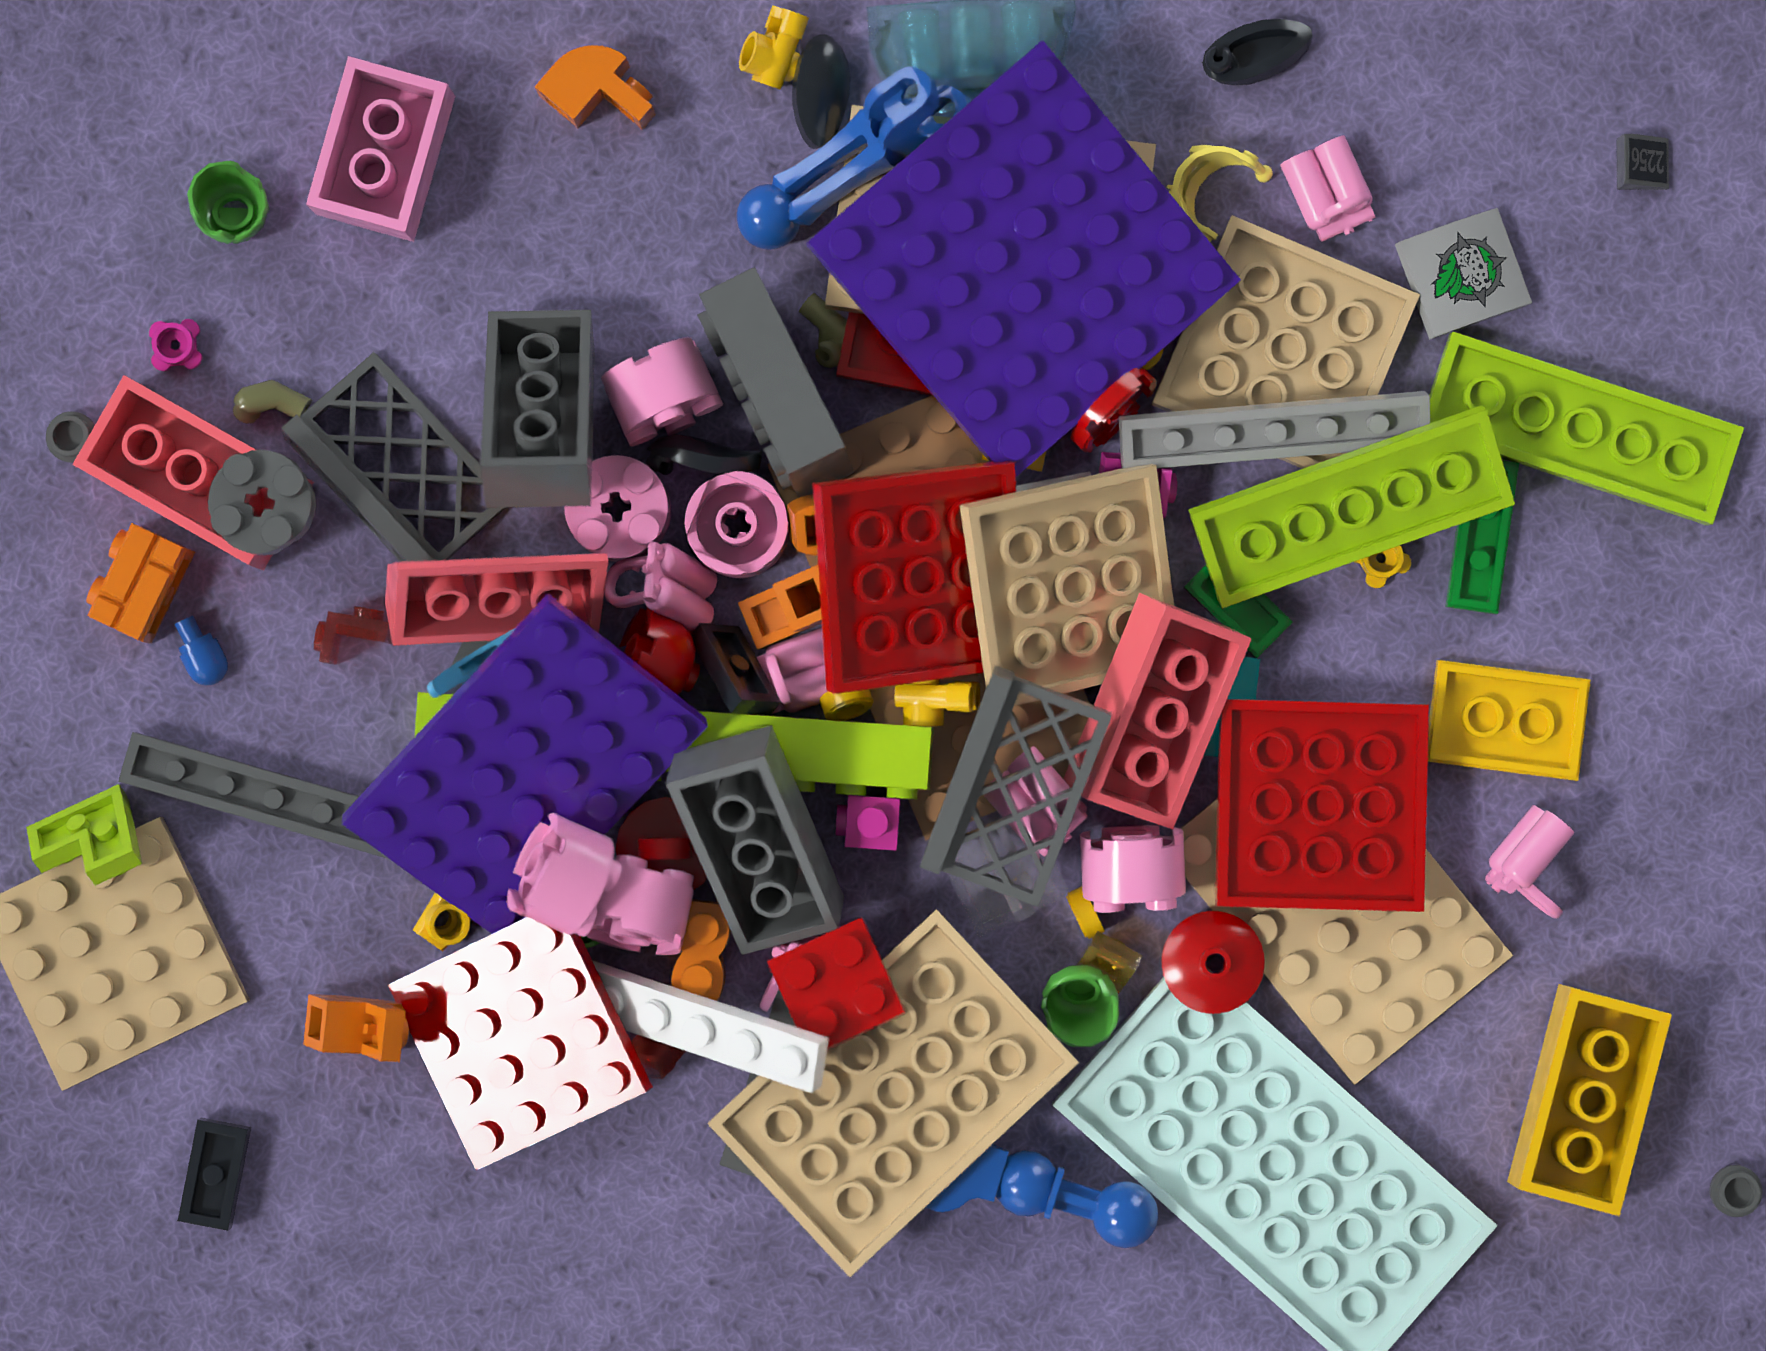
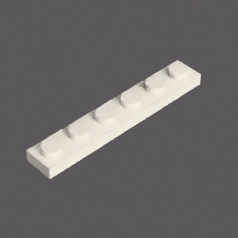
(716, 1030)

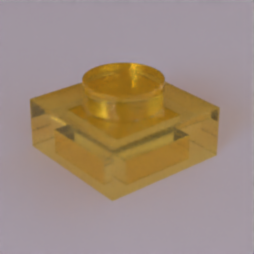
(1112, 958)

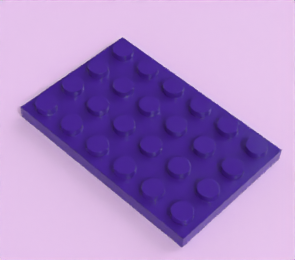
(534, 732)

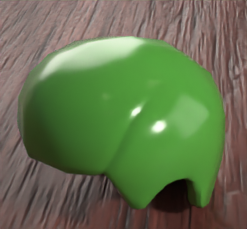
(217, 186)
(1080, 1005)

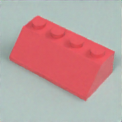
(487, 596)

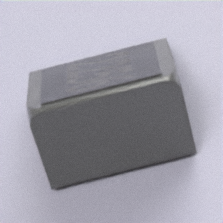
(1642, 162)

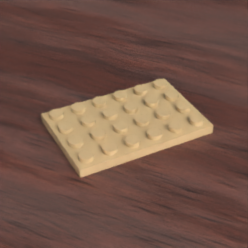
(1361, 975)
(899, 1102)

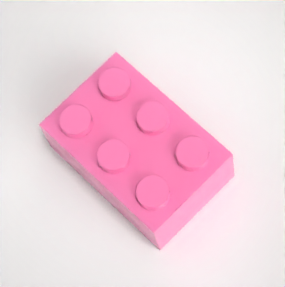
(381, 149)

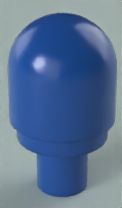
(201, 654)

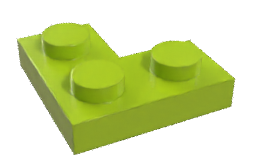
(96, 829)

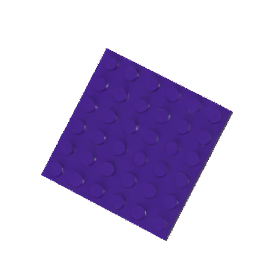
(1023, 260)

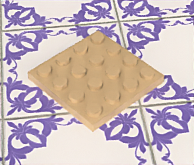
(1286, 331)
(1062, 574)
(116, 960)

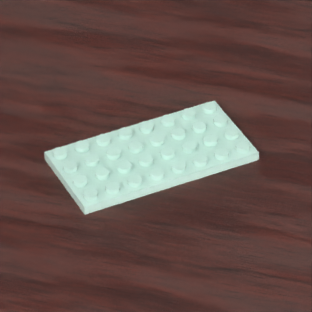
(1276, 1169)

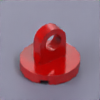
(1101, 420)
(660, 838)

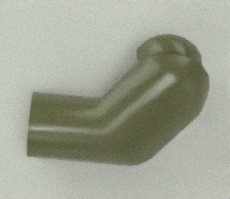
(831, 330)
(267, 395)

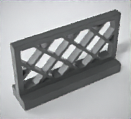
(356, 486)
(973, 770)

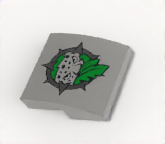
(1463, 273)

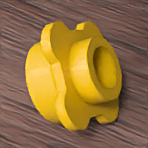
(1377, 572)

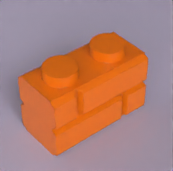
(139, 582)

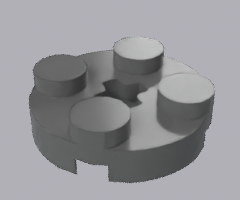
(276, 528)

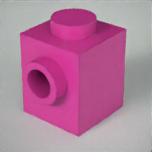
(869, 822)

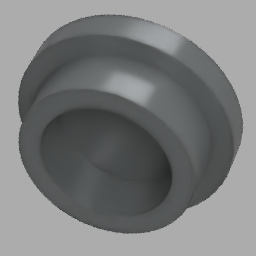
(68, 434)
(1735, 1190)

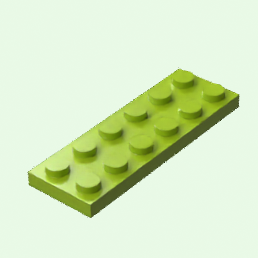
(1589, 428)
(1352, 506)

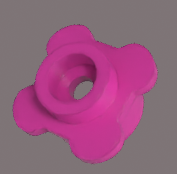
(162, 337)

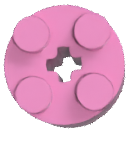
(661, 390)
(726, 498)
(642, 524)
(1133, 867)
(563, 875)
(644, 908)

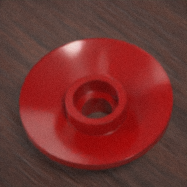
(1187, 952)

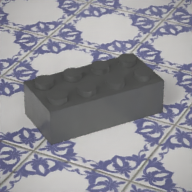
(771, 374)
(538, 409)
(756, 840)

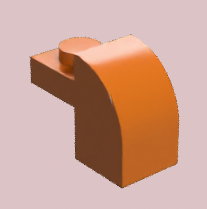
(588, 76)
(784, 609)
(356, 1026)

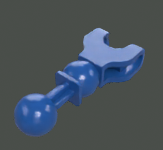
(1031, 1185)

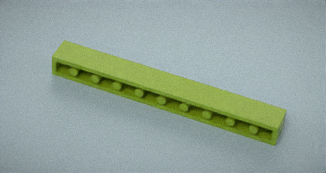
(815, 749)

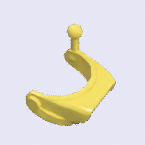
(1202, 163)

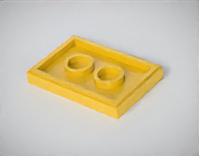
(1507, 720)

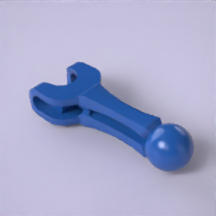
(886, 131)

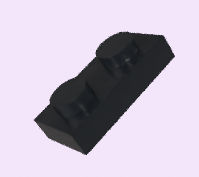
(735, 669)
(214, 1174)

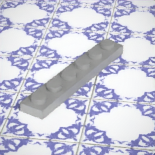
(1268, 429)

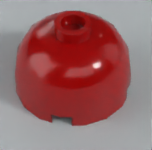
(662, 649)

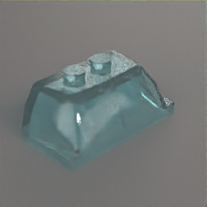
(965, 40)

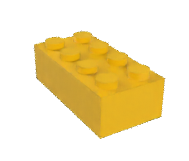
(1589, 1099)

